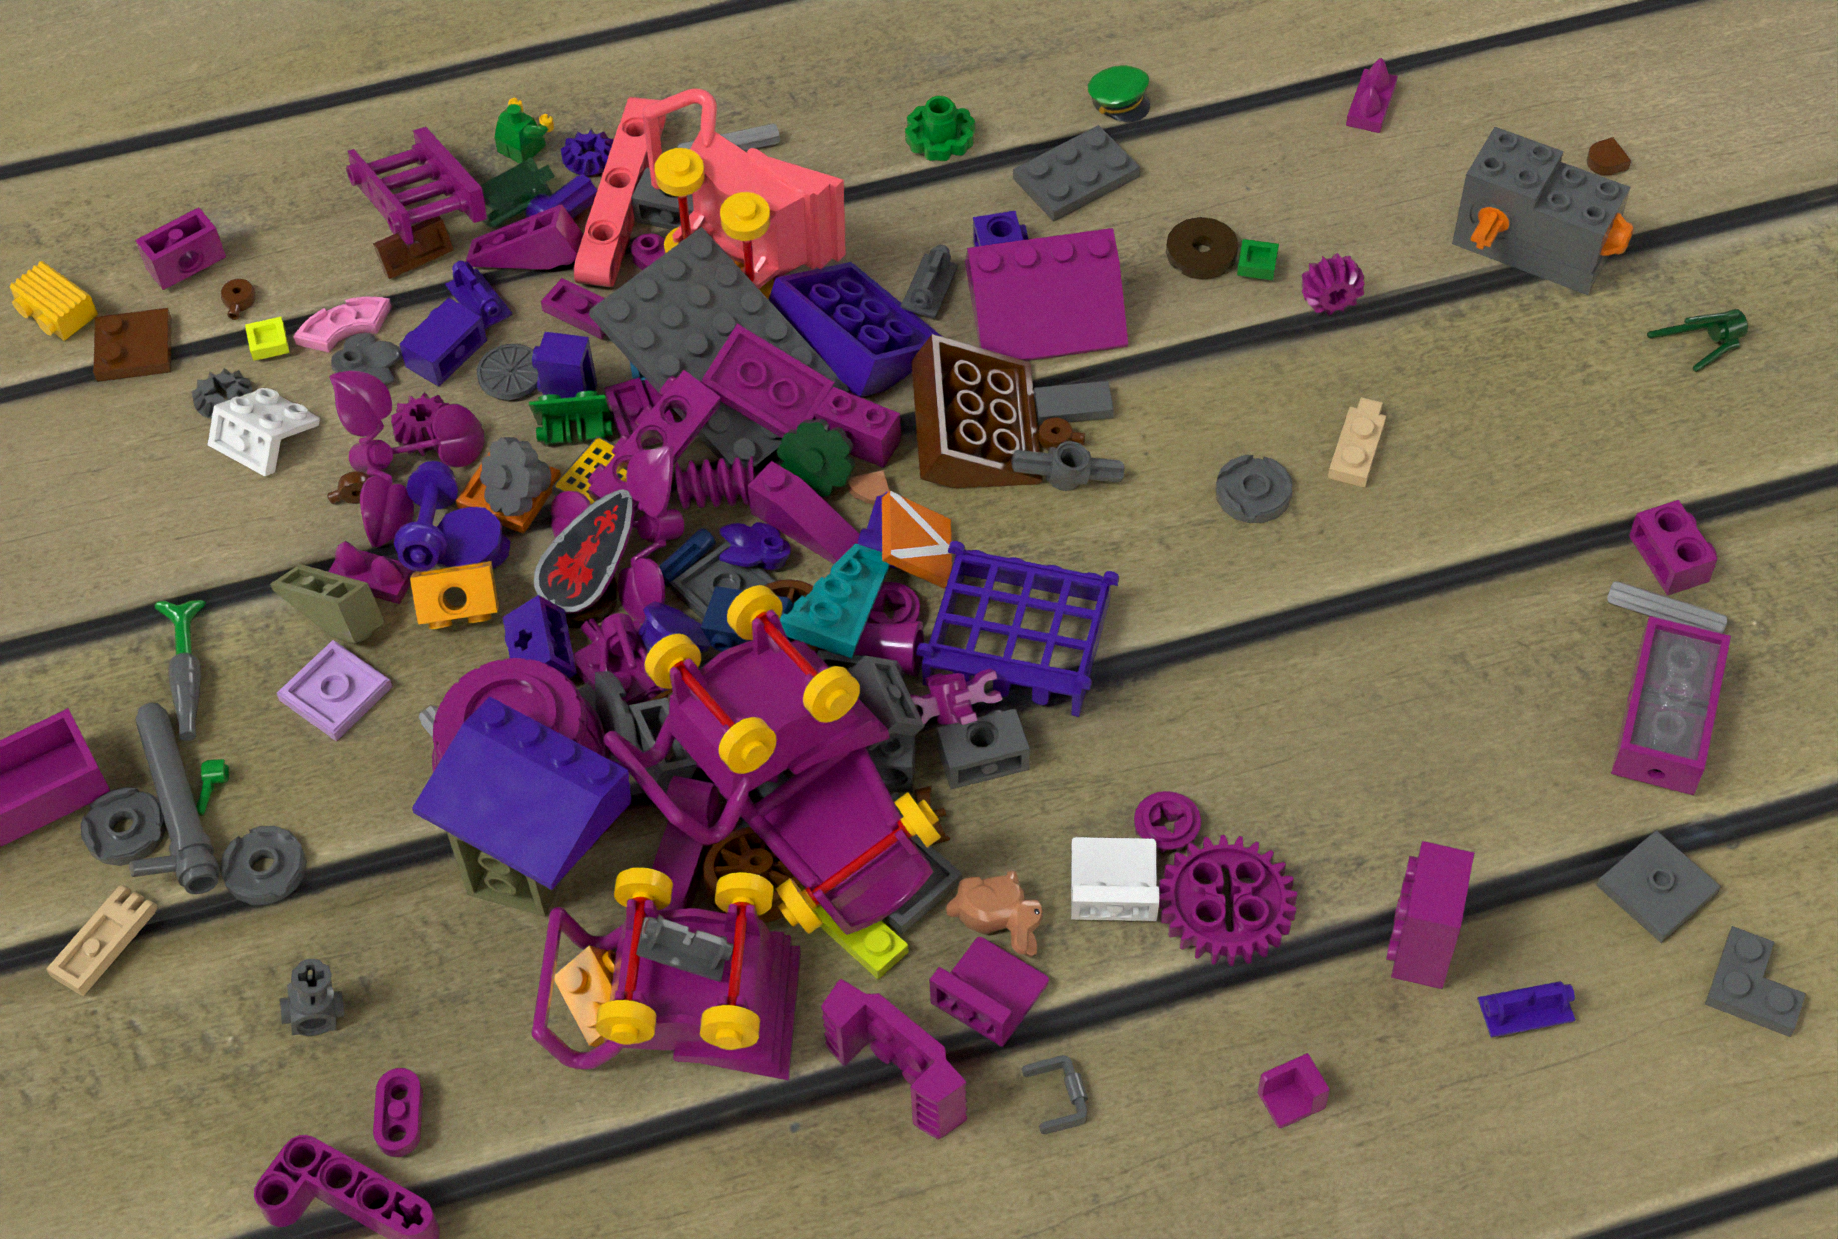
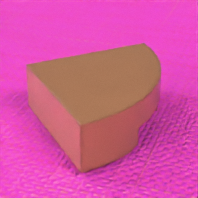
(868, 486)

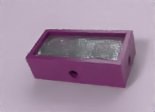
(1671, 705)

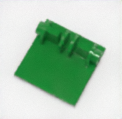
(586, 406)

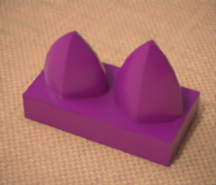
(1372, 98)
(385, 576)

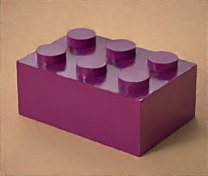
(1429, 914)

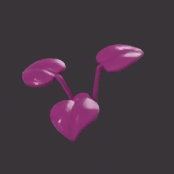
(361, 406)
(650, 484)

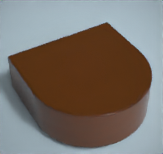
(1607, 157)

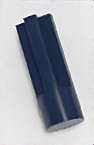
(690, 552)

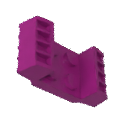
(861, 1018)

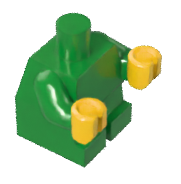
(518, 133)

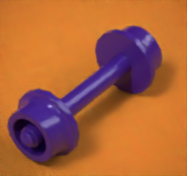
(420, 542)

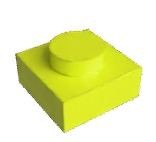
(267, 338)

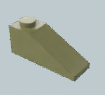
(332, 601)

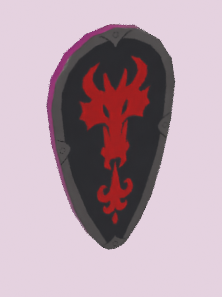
(586, 554)

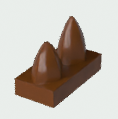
(429, 243)

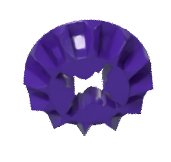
(590, 162)

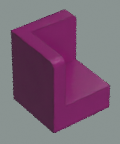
(1293, 1091)

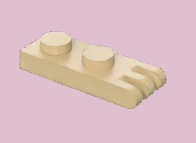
(101, 939)

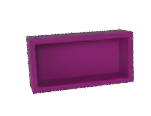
(45, 775)

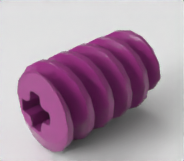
(714, 482)

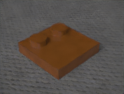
(132, 344)

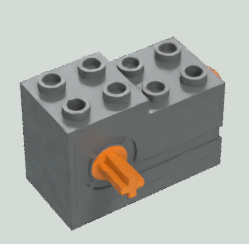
(1541, 212)

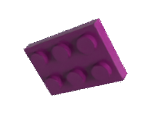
(765, 382)

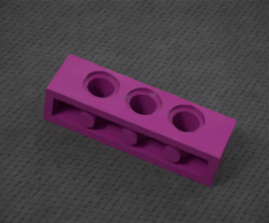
(680, 392)

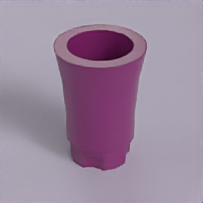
(893, 642)

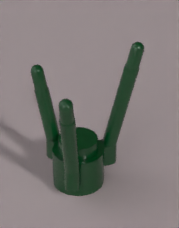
(1721, 327)

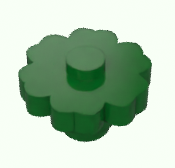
(940, 129)

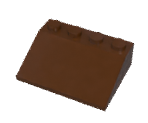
(972, 415)

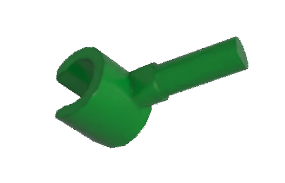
(211, 772)

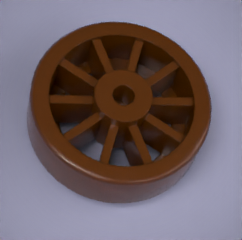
(746, 853)

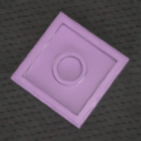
(334, 690)

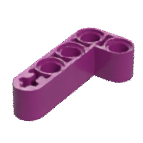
(678, 853)
(352, 1200)

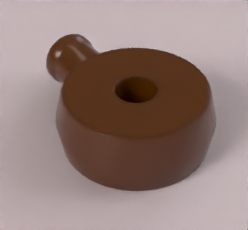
(237, 297)
(1057, 431)
(349, 488)

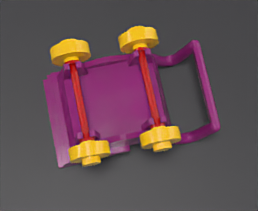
(747, 712)
(725, 1024)

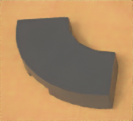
(612, 709)

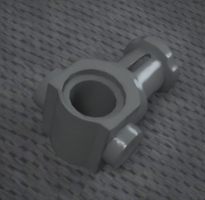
(311, 1000)

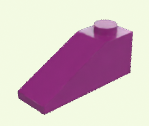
(531, 243)
(800, 513)

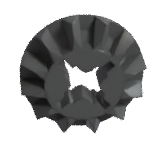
(206, 396)

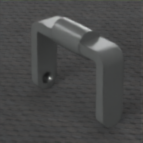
(1074, 1088)

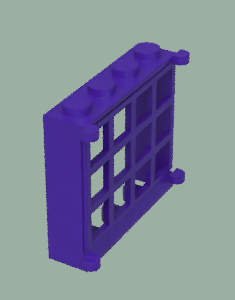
(1010, 671)

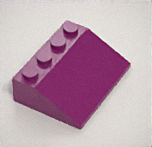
(1048, 295)

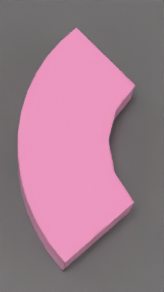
(329, 327)

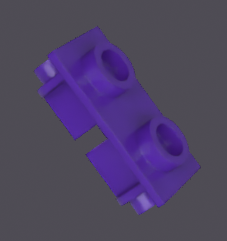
(477, 294)
(1527, 1008)

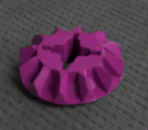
(902, 601)
(1175, 808)

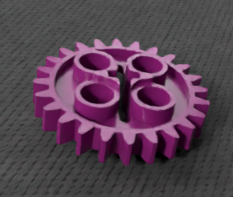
(1266, 898)

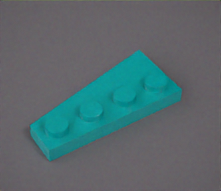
(839, 603)

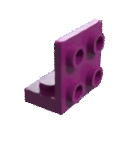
(988, 990)

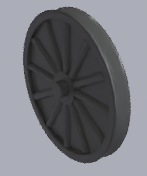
(507, 372)

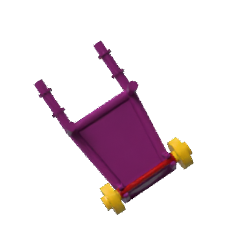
(844, 842)

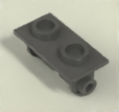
(930, 282)
(688, 951)

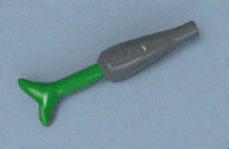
(184, 667)

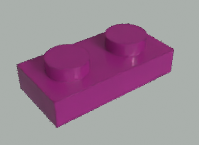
(573, 306)

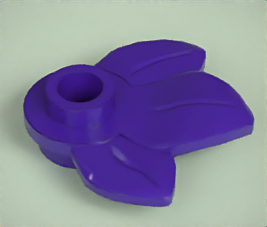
(754, 546)

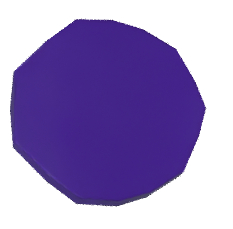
(473, 537)
(665, 621)

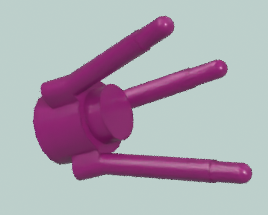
(621, 640)

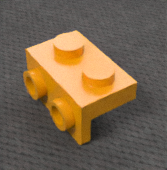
(586, 986)

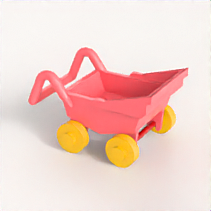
(749, 203)

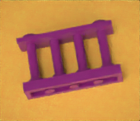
(437, 165)

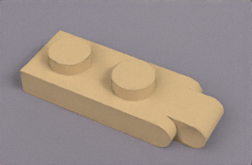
(1358, 443)

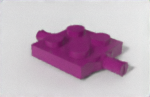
(636, 682)

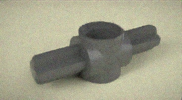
(1073, 455)

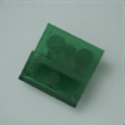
(513, 190)

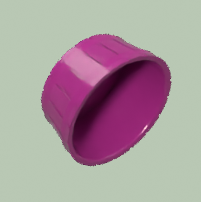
(528, 688)

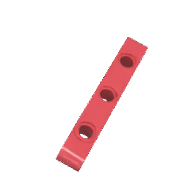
(612, 210)

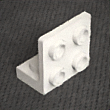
(253, 426)
(1114, 879)

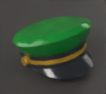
(1120, 93)

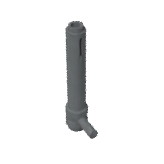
(190, 847)

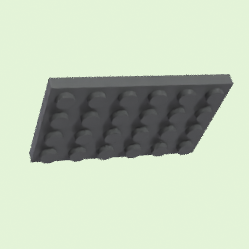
(679, 319)

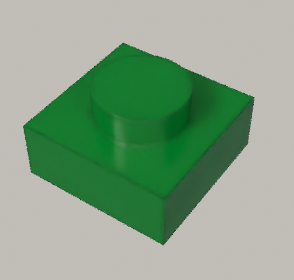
(1257, 259)

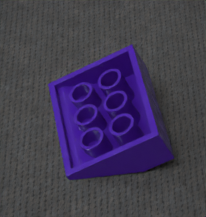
(852, 325)
(523, 793)

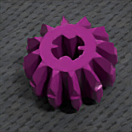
(1333, 284)
(414, 421)

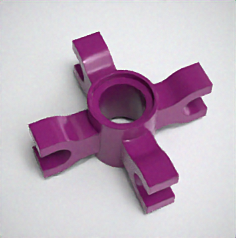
(952, 697)

